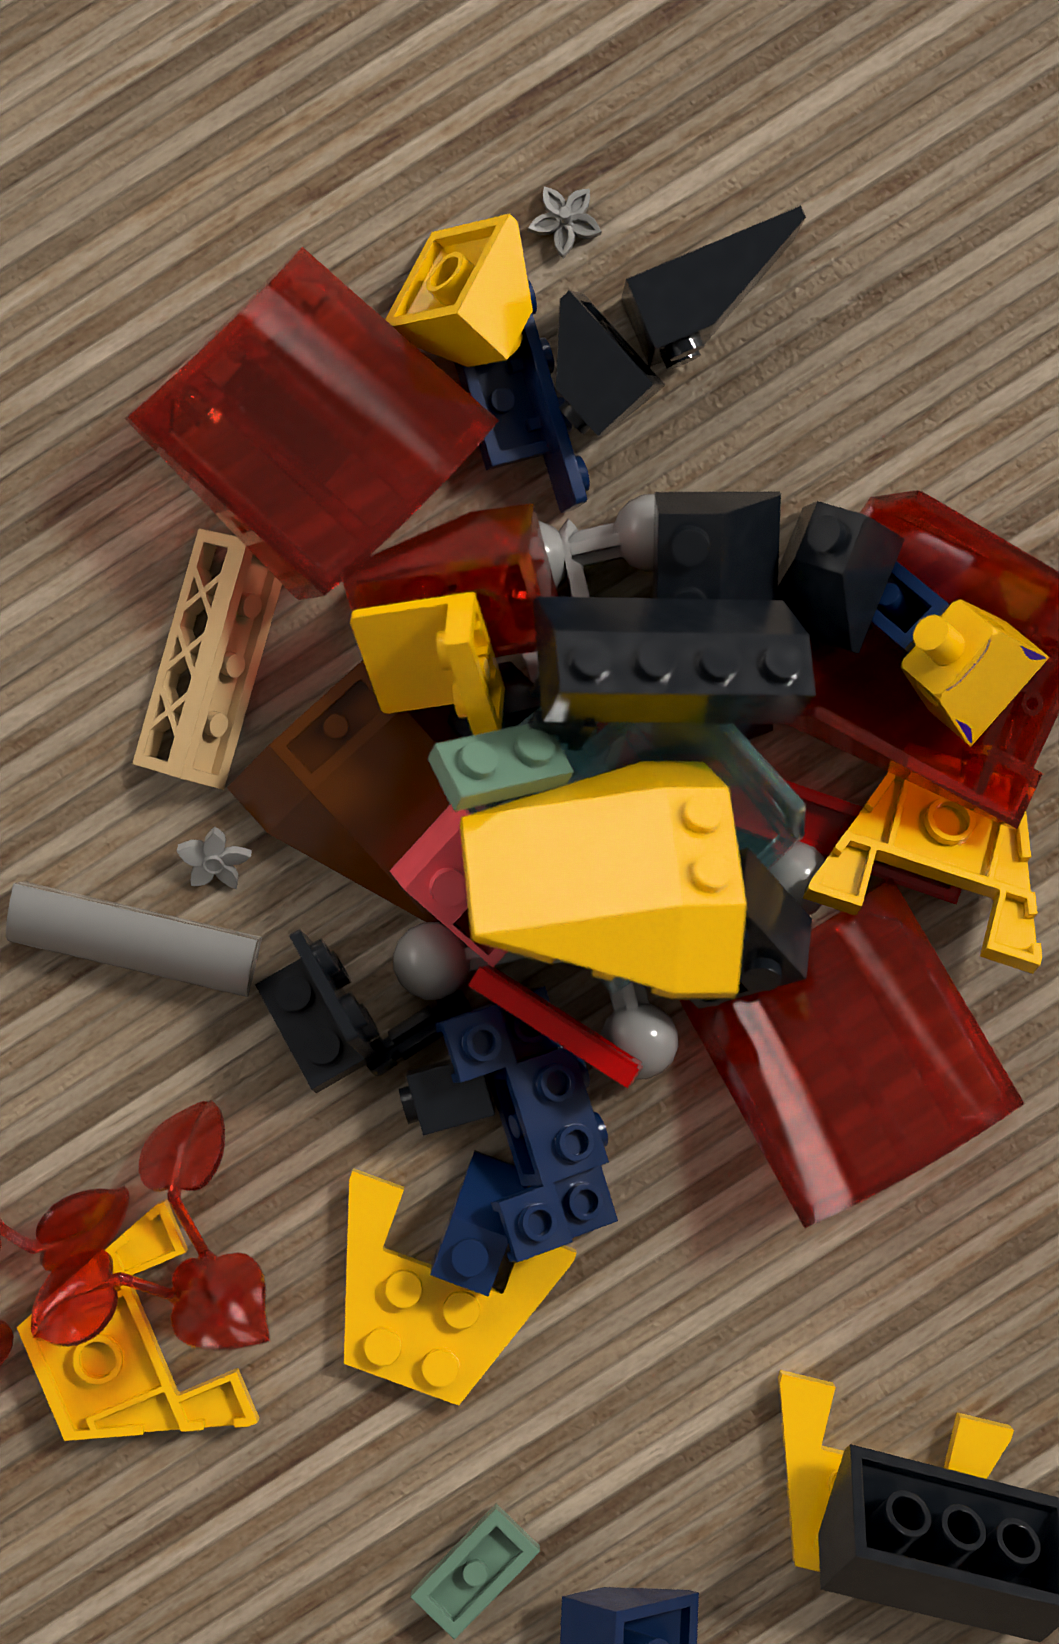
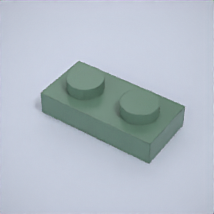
(499, 766)
(475, 1571)

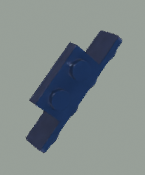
(528, 415)

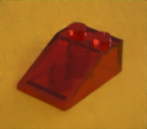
(482, 552)

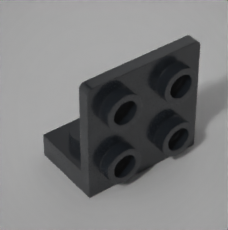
(316, 1017)

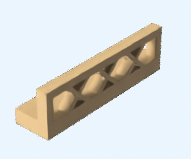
(220, 663)

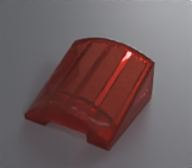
(311, 426)
(876, 713)
(858, 1064)

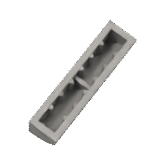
(132, 938)

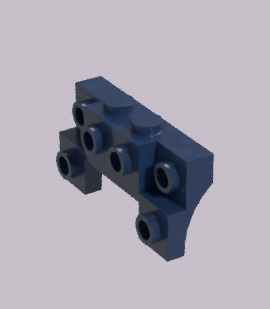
(547, 1126)

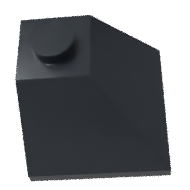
(598, 369)
(836, 573)

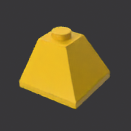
(467, 293)

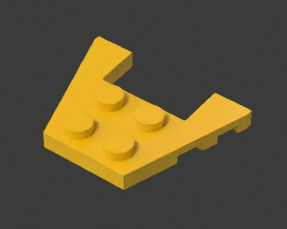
(945, 843)
(421, 1326)
(120, 1377)
(812, 1468)

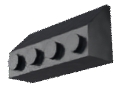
(717, 550)
(671, 660)
(942, 1544)

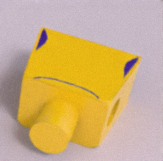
(969, 667)

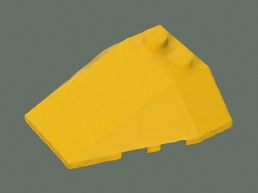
(615, 877)

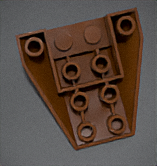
(352, 785)

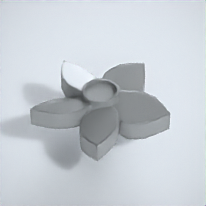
(565, 219)
(213, 858)

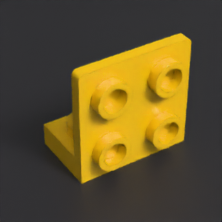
(432, 657)

